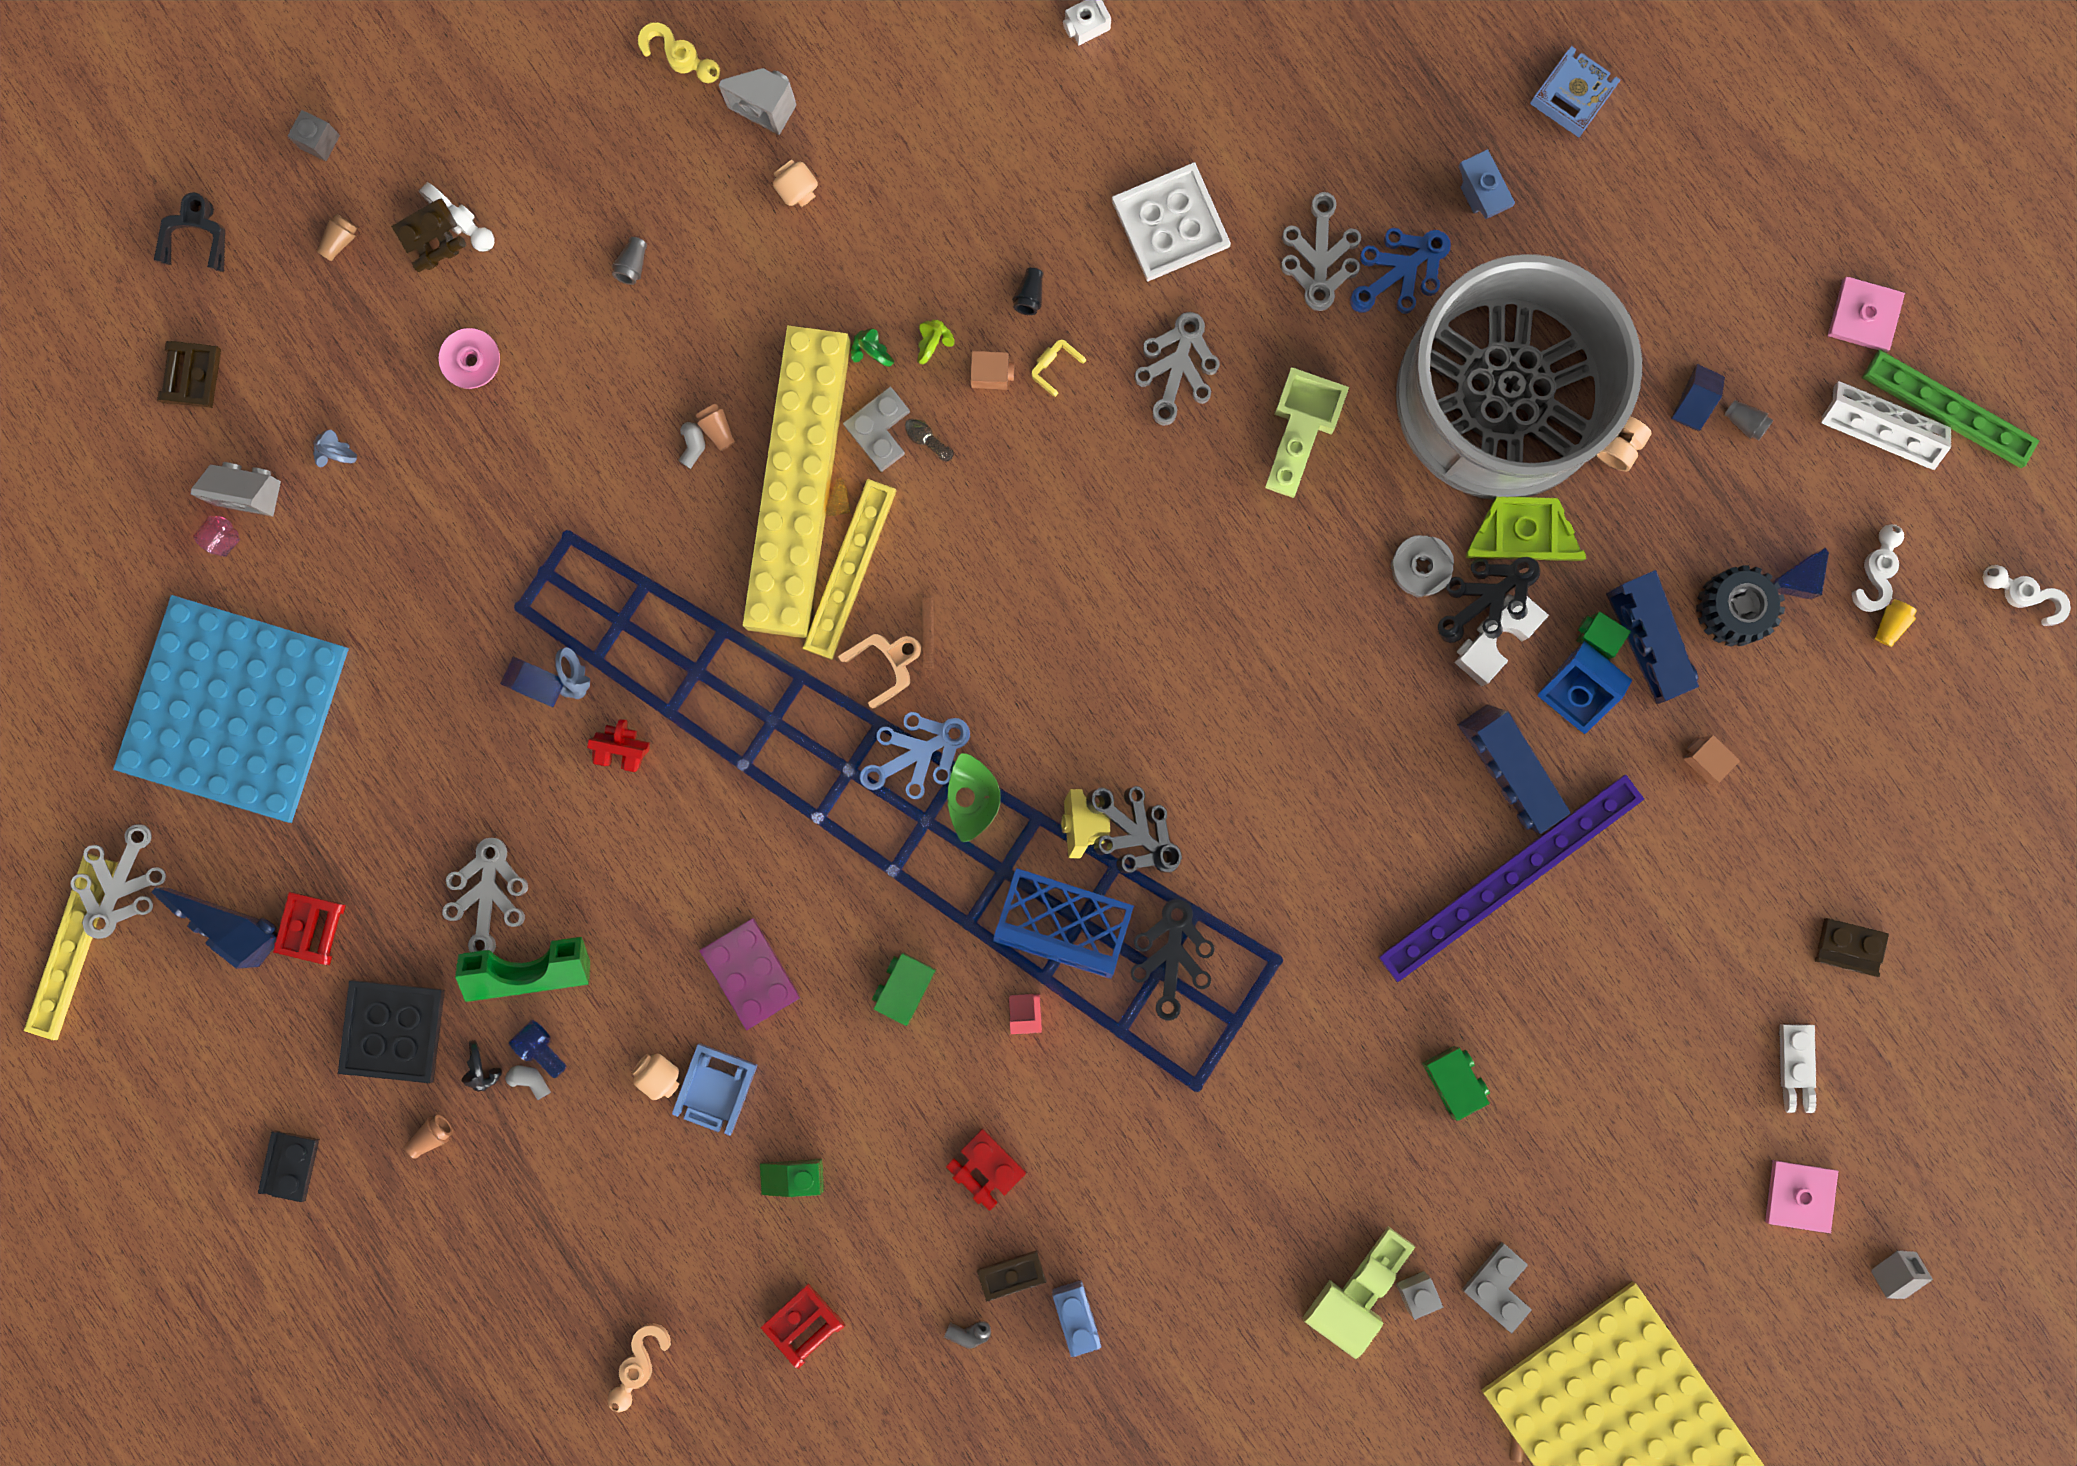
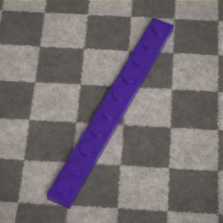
(1510, 878)

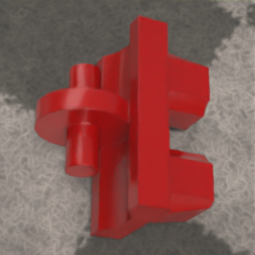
(618, 741)

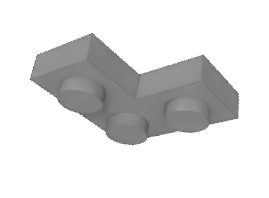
(871, 425)
(1491, 1284)

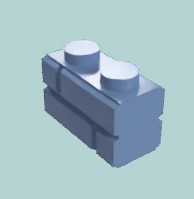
(1076, 1318)

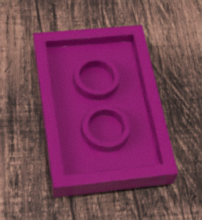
(750, 974)

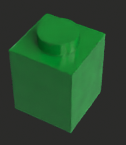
(1602, 634)

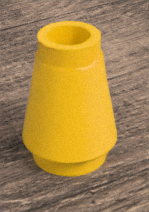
(1895, 622)

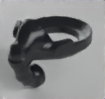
(474, 1077)

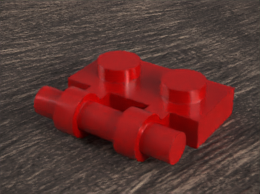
(992, 1162)

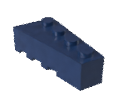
(1654, 636)
(1514, 767)

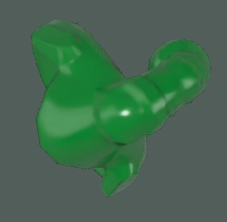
(869, 343)

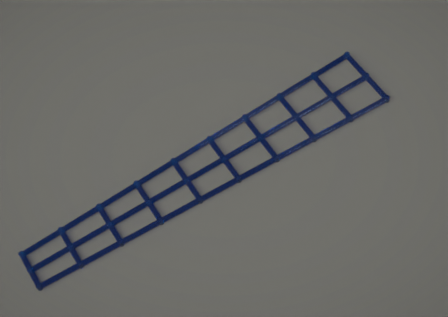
(926, 820)

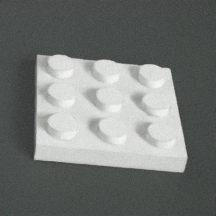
(1171, 222)

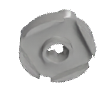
(1405, 564)

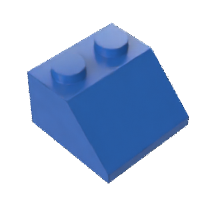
(1585, 687)

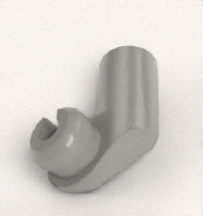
(695, 444)
(528, 1077)

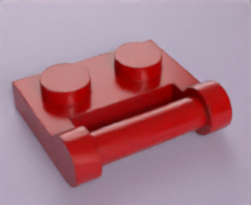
(299, 926)
(795, 1318)

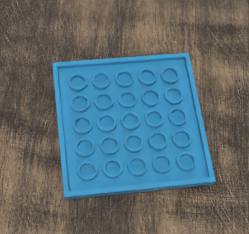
(231, 709)

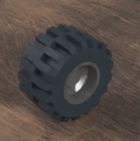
(1740, 606)

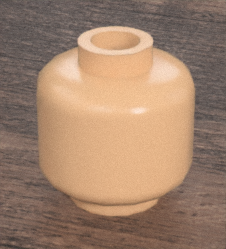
(795, 183)
(656, 1076)

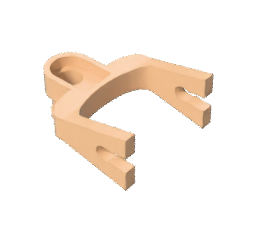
(896, 655)

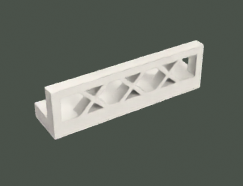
(1887, 426)

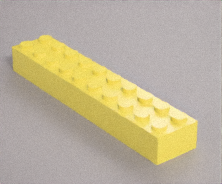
(797, 482)

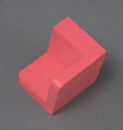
(1025, 1014)

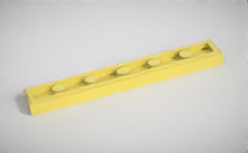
(849, 569)
(65, 959)

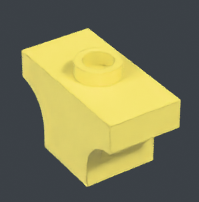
(1081, 824)

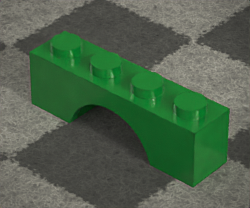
(486, 976)

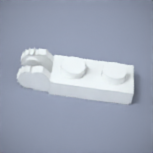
(1798, 1065)

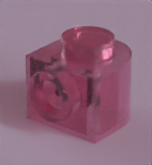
(217, 536)

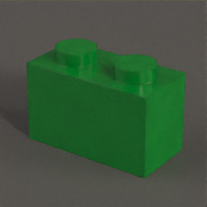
(903, 989)
(1456, 1082)

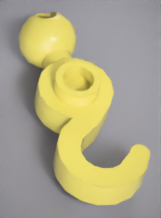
(679, 53)

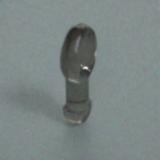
(922, 434)

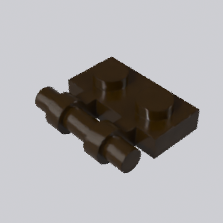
(424, 226)

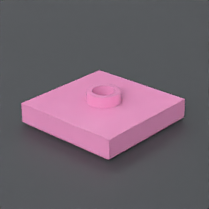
(1866, 314)
(1801, 1196)

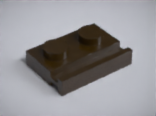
(1852, 947)

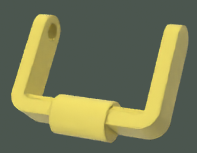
(1047, 357)

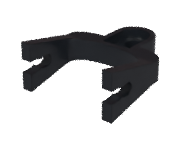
(192, 218)

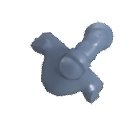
(326, 444)
(578, 683)

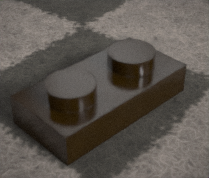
(1011, 1276)

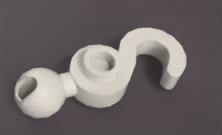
(481, 238)
(1879, 567)
(2026, 592)

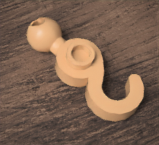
(636, 1368)

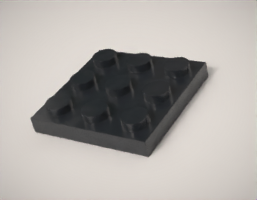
(391, 1031)

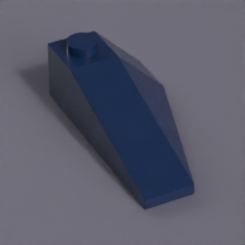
(231, 934)

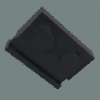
(288, 1166)

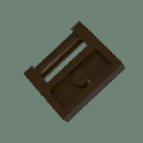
(198, 374)

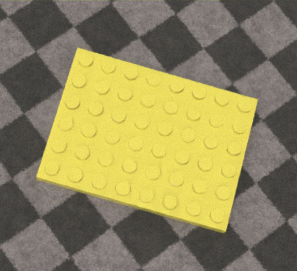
(1616, 1396)

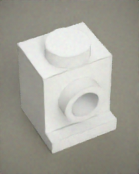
(1087, 29)

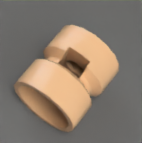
(1622, 450)

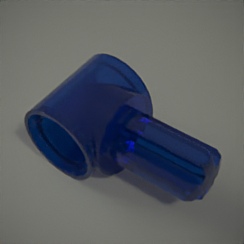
(533, 1043)

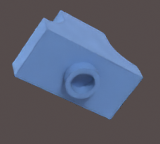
(1484, 185)

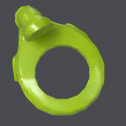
(931, 334)

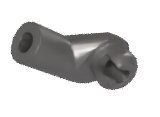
(969, 1337)

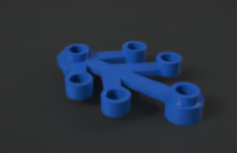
(1404, 267)

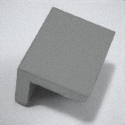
(1901, 1274)

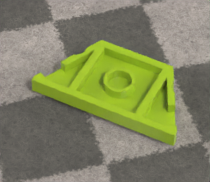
(1526, 529)

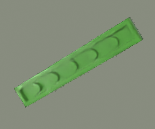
(1950, 409)

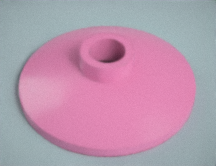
(459, 349)

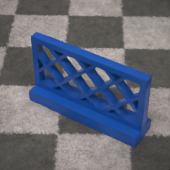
(1056, 949)

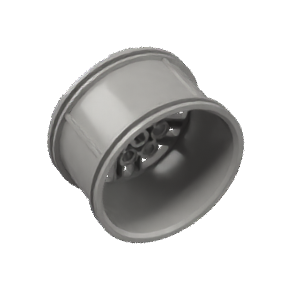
(1596, 325)

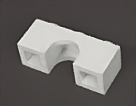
(1481, 657)

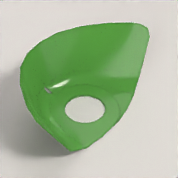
(974, 819)

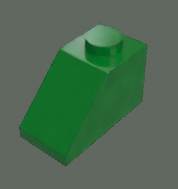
(792, 1178)

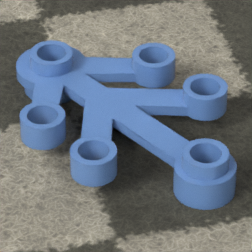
(919, 751)

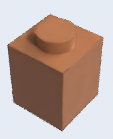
(991, 370)
(1710, 759)

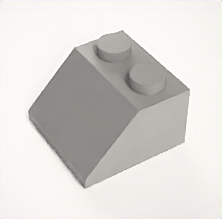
(761, 97)
(238, 489)

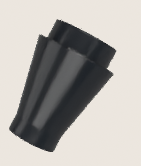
(1029, 293)

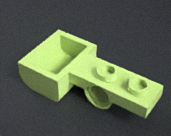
(1309, 406)
(1345, 1313)

